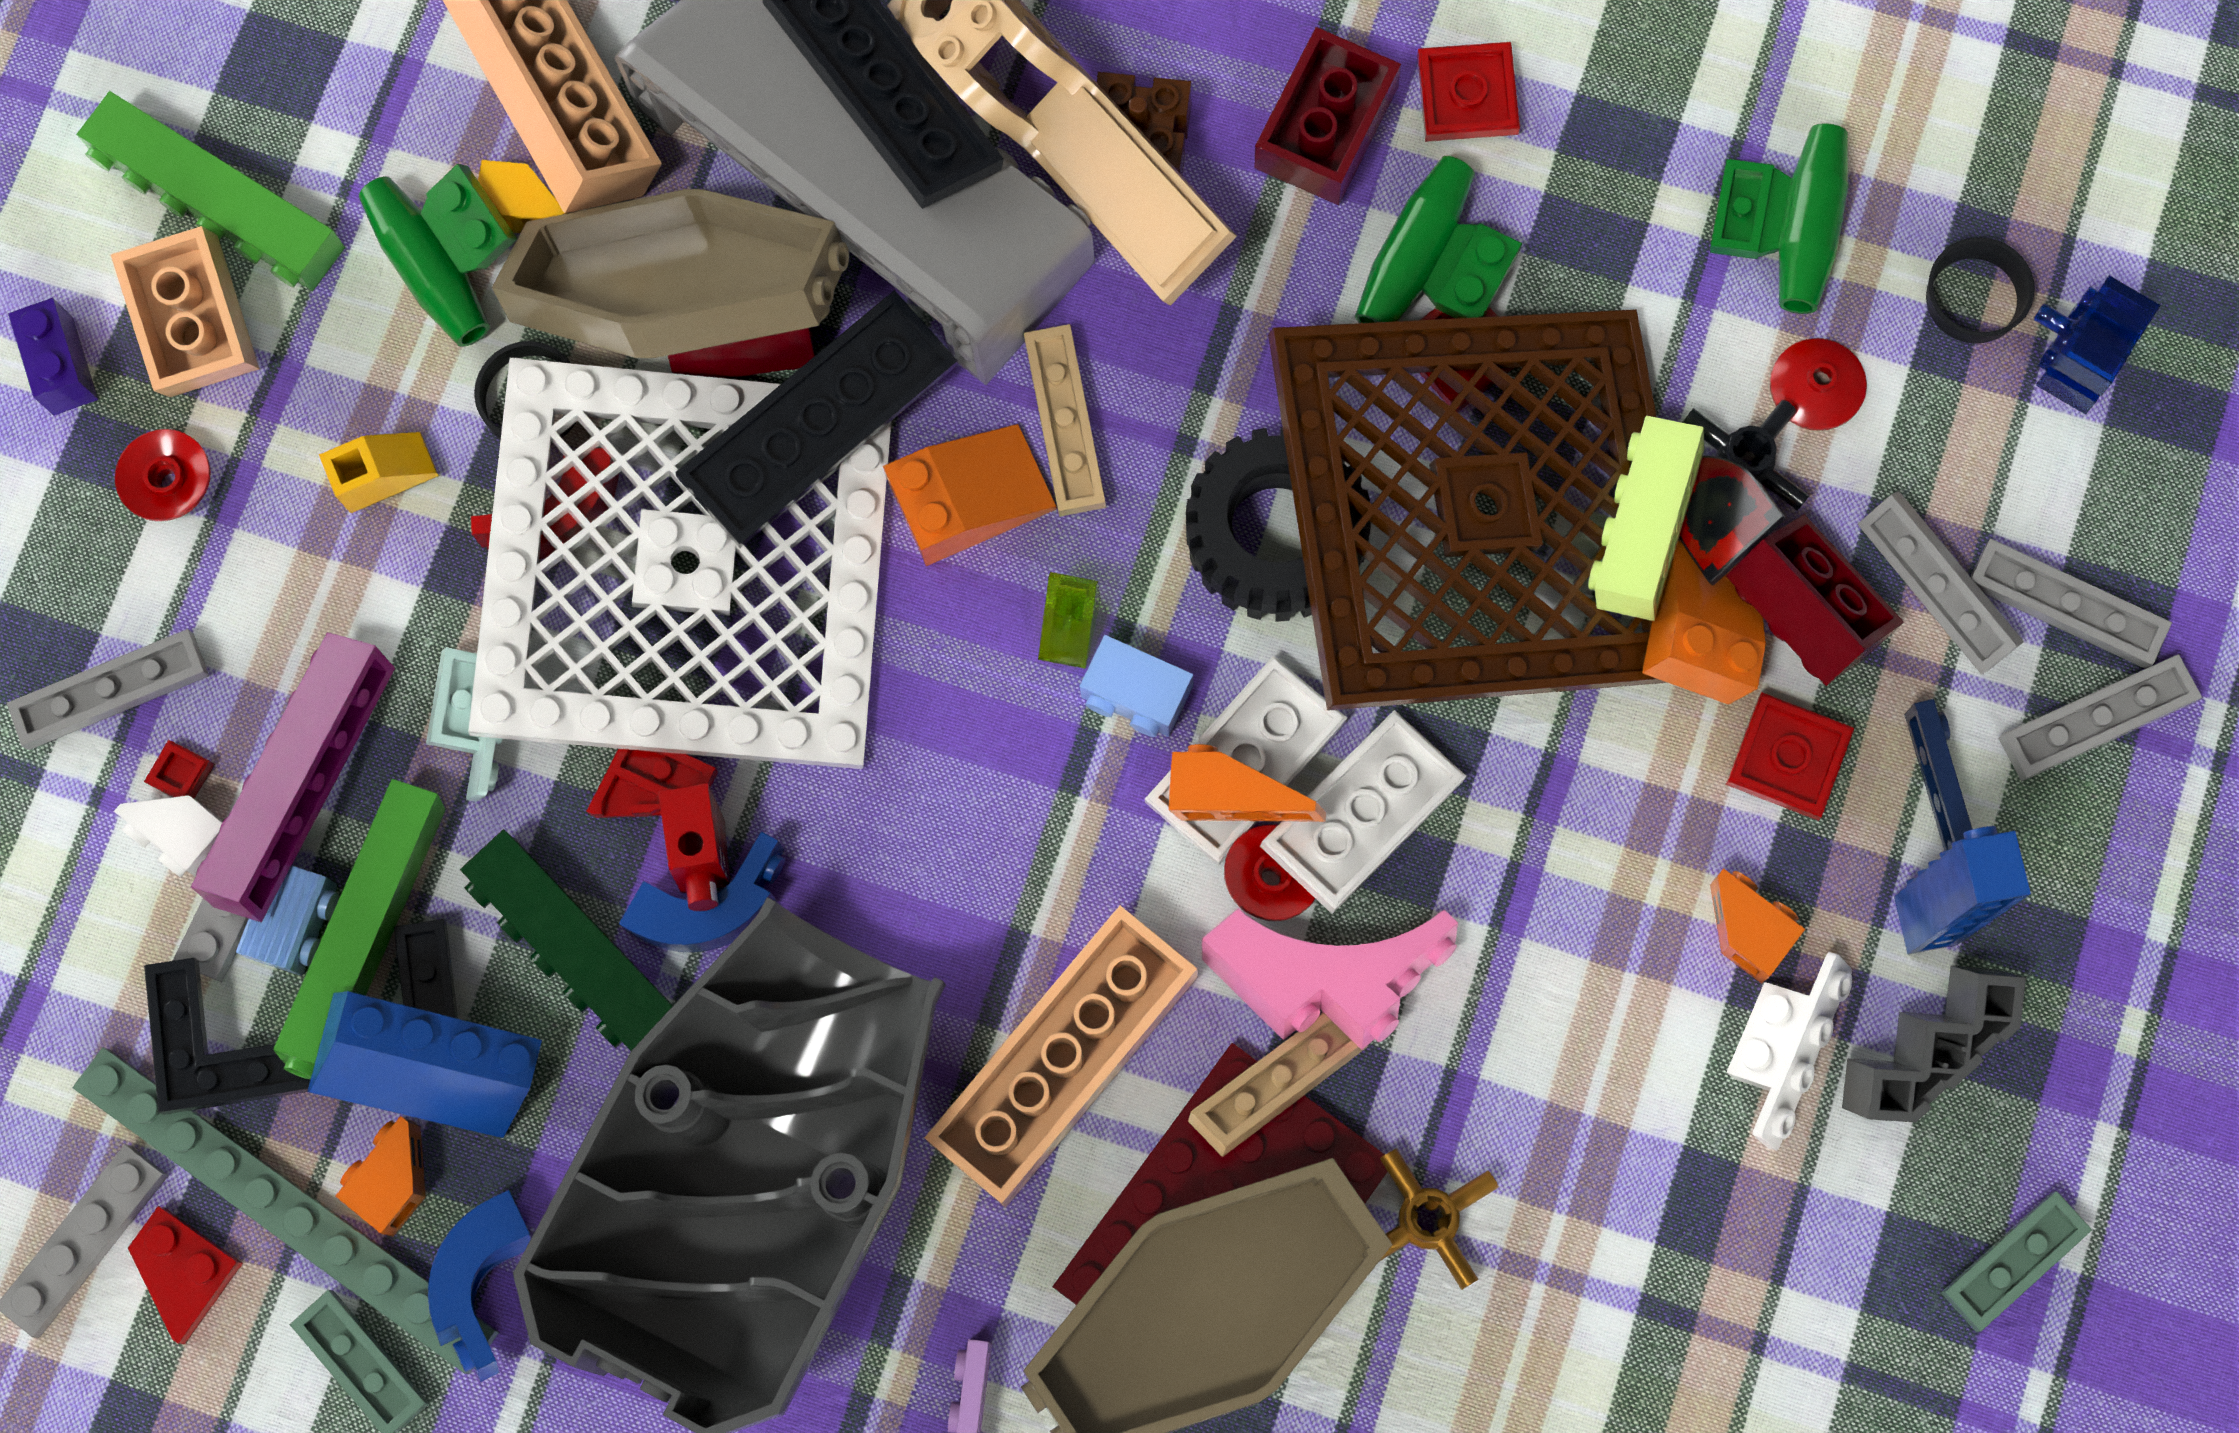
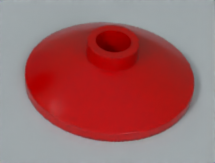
(1819, 405)
(146, 464)
(1245, 884)

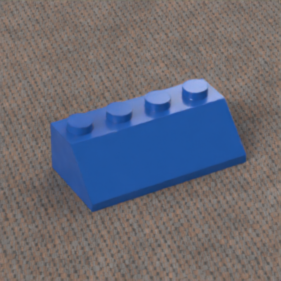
(423, 1064)

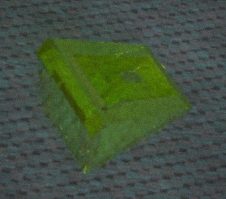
(1069, 619)

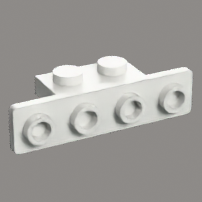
(1784, 1042)

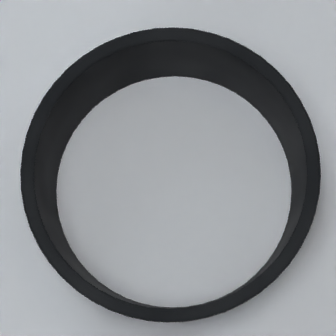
(1998, 254)

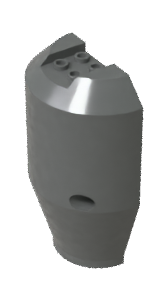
(731, 1225)

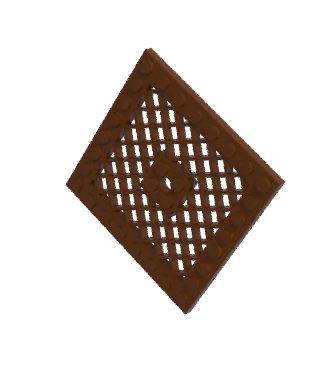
(1344, 638)

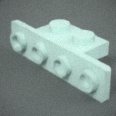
(451, 720)

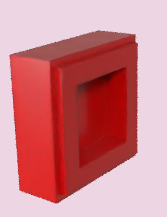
(179, 771)

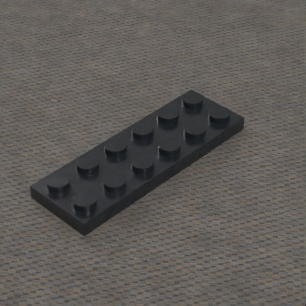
(890, 94)
(816, 419)

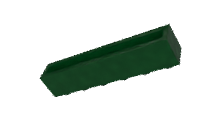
(565, 941)

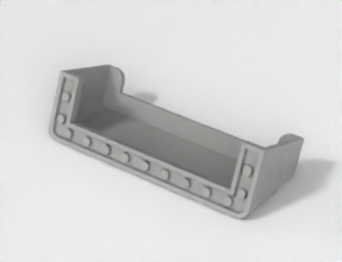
(975, 261)

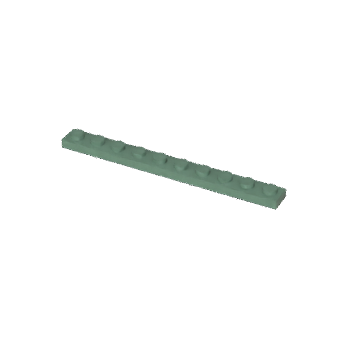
(268, 1199)

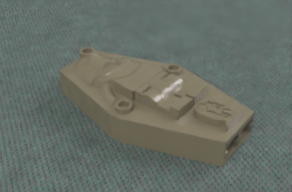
(672, 273)
(1208, 1306)

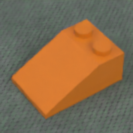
(968, 491)
(1705, 635)

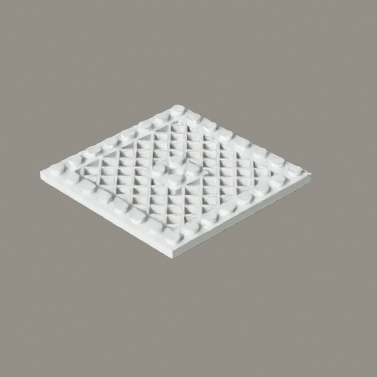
(510, 711)

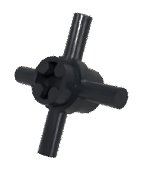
(1758, 442)

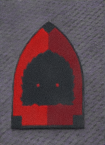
(1726, 516)

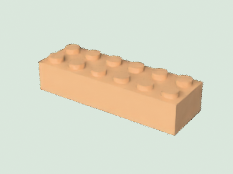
(559, 99)
(1062, 1056)

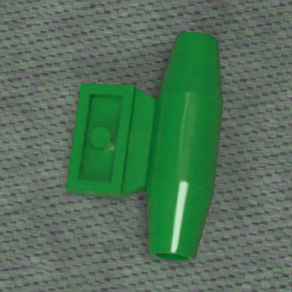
(1797, 216)
(440, 244)
(1432, 253)

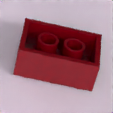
(1327, 116)
(1814, 599)

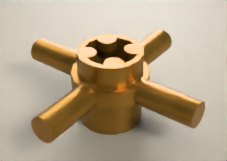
(1432, 1198)

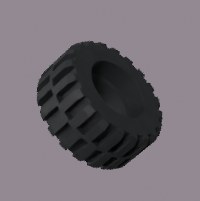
(1215, 553)

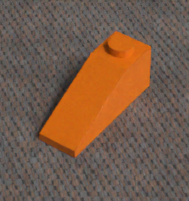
(1219, 788)

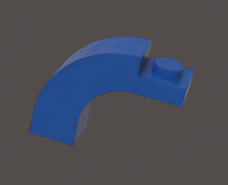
(674, 927)
(465, 1257)

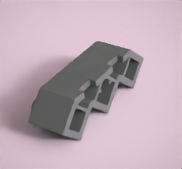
(1937, 1049)

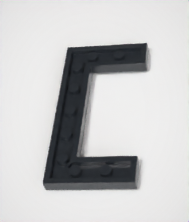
(195, 1080)

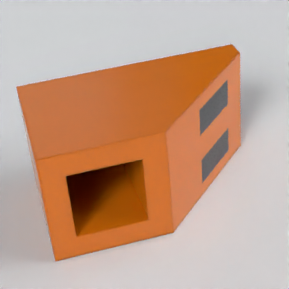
(1750, 927)
(390, 1179)

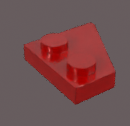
(636, 778)
(181, 1271)

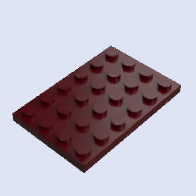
(1189, 1169)

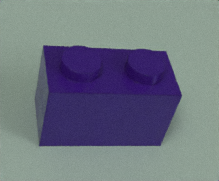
(52, 356)

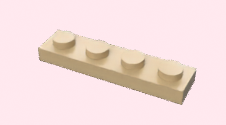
(1064, 420)
(1272, 1084)

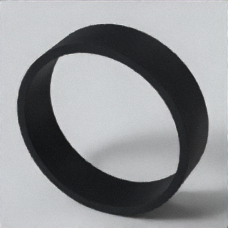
(499, 360)

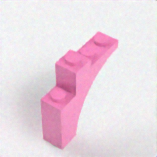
(1352, 984)

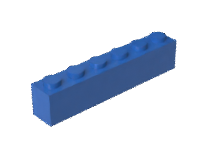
(1962, 890)

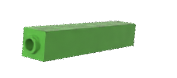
(362, 917)

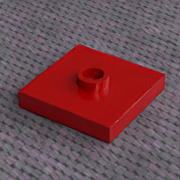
(1468, 91)
(1789, 756)

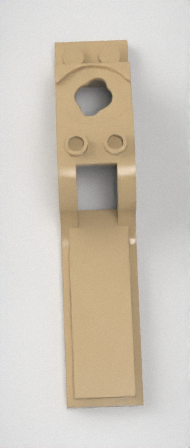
(1076, 138)

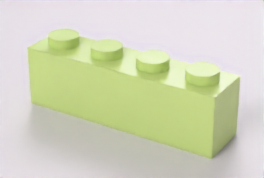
(1648, 518)

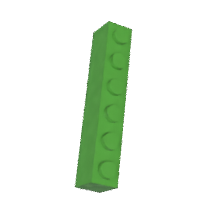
(210, 191)

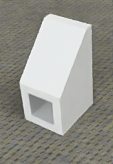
(175, 826)

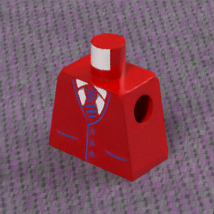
(695, 844)

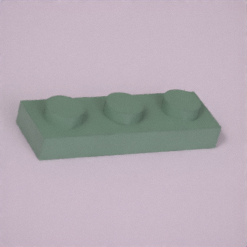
(2016, 1261)
(359, 1363)

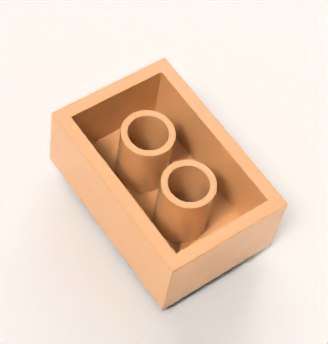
(185, 311)

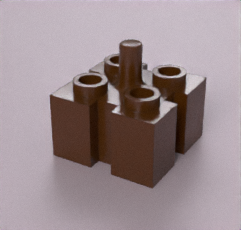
(1157, 111)

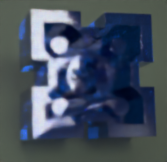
(2092, 342)

